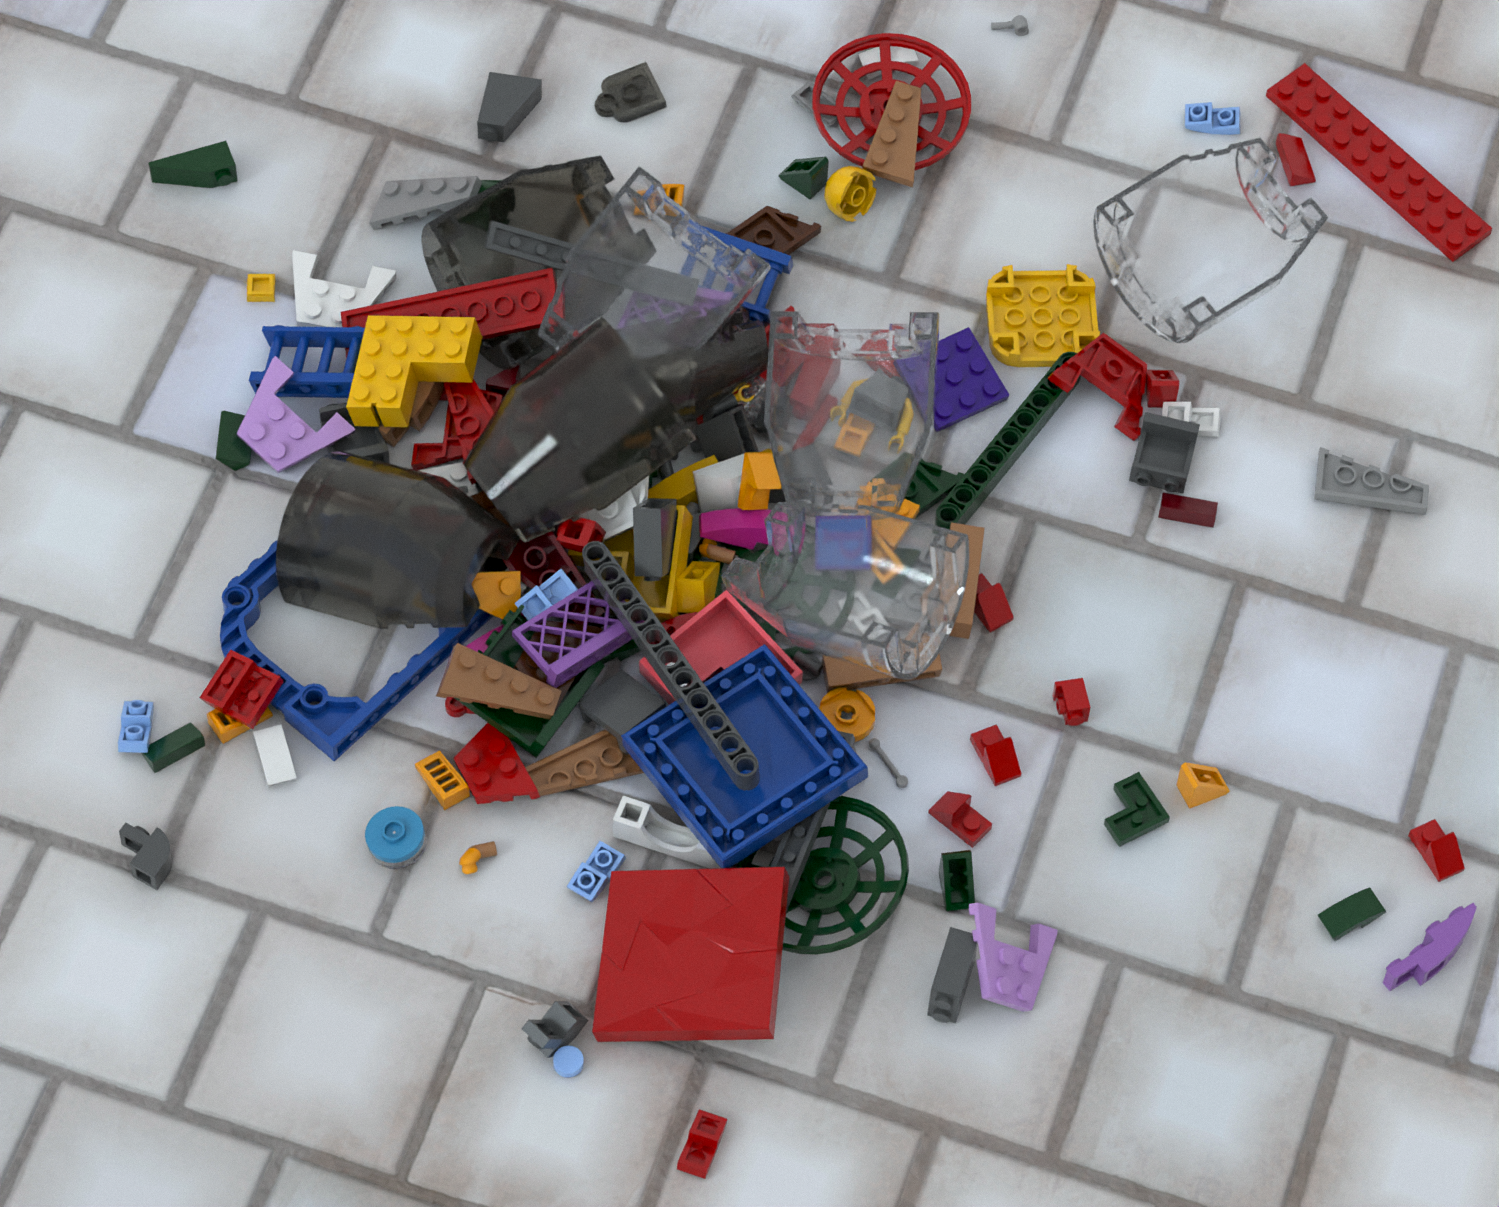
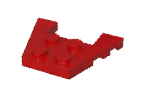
(1112, 371)
(433, 454)

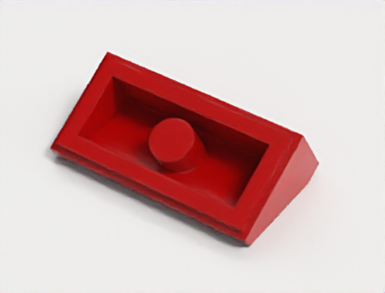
(1294, 160)

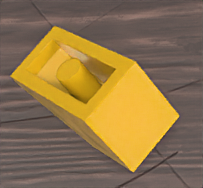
(697, 586)

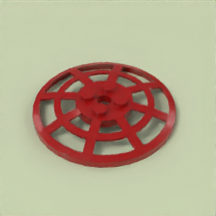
(876, 96)

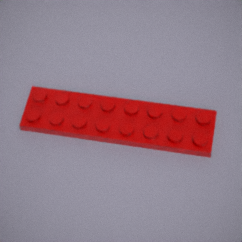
(498, 304)

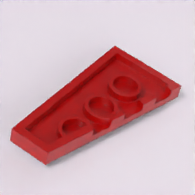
(470, 414)

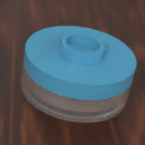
(396, 837)

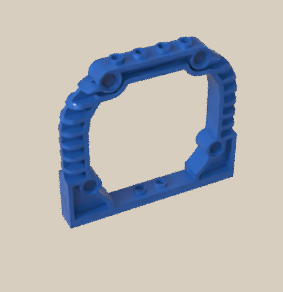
(336, 720)

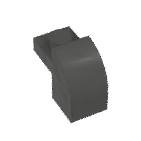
(153, 854)
(556, 1028)

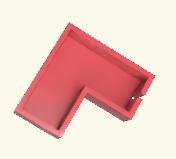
(716, 640)

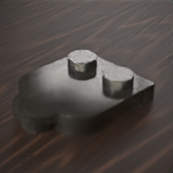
(630, 94)

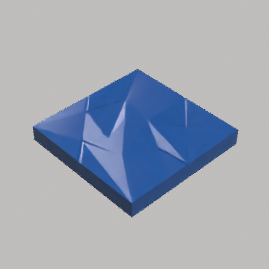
(797, 750)

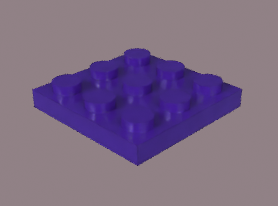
(964, 380)

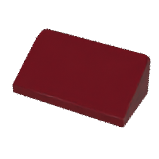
(1188, 510)

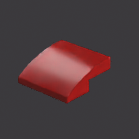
(241, 689)

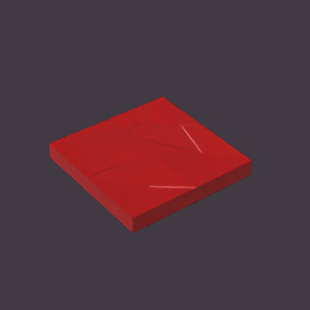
(691, 955)

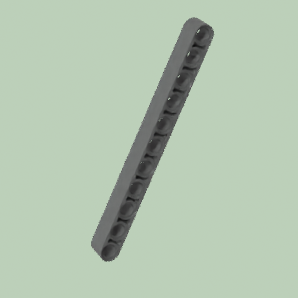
(673, 675)

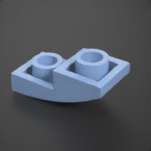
(1205, 119)
(135, 726)
(596, 872)

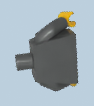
(726, 430)

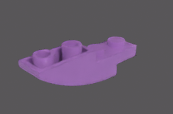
(1437, 949)

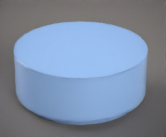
(568, 1061)

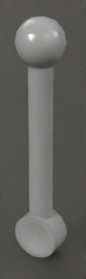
(902, 780)

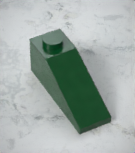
(200, 167)

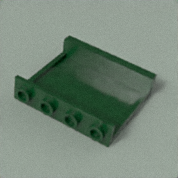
(526, 730)

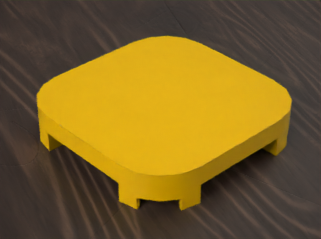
(1040, 315)

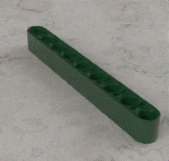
(1001, 453)

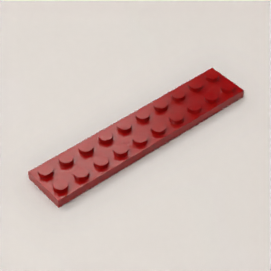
(1379, 162)

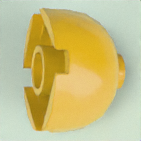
(850, 192)

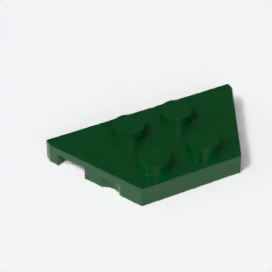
(930, 485)

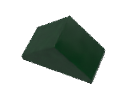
(806, 175)
(957, 879)

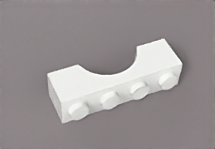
(643, 826)

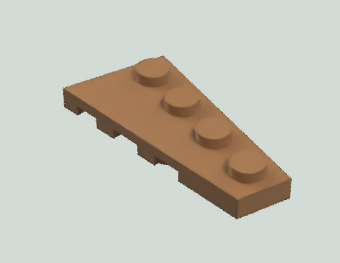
(895, 141)
(486, 681)
(582, 764)

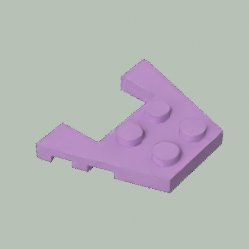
(277, 431)
(1005, 971)

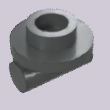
(809, 665)

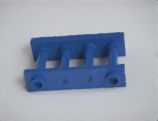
(778, 262)
(318, 383)

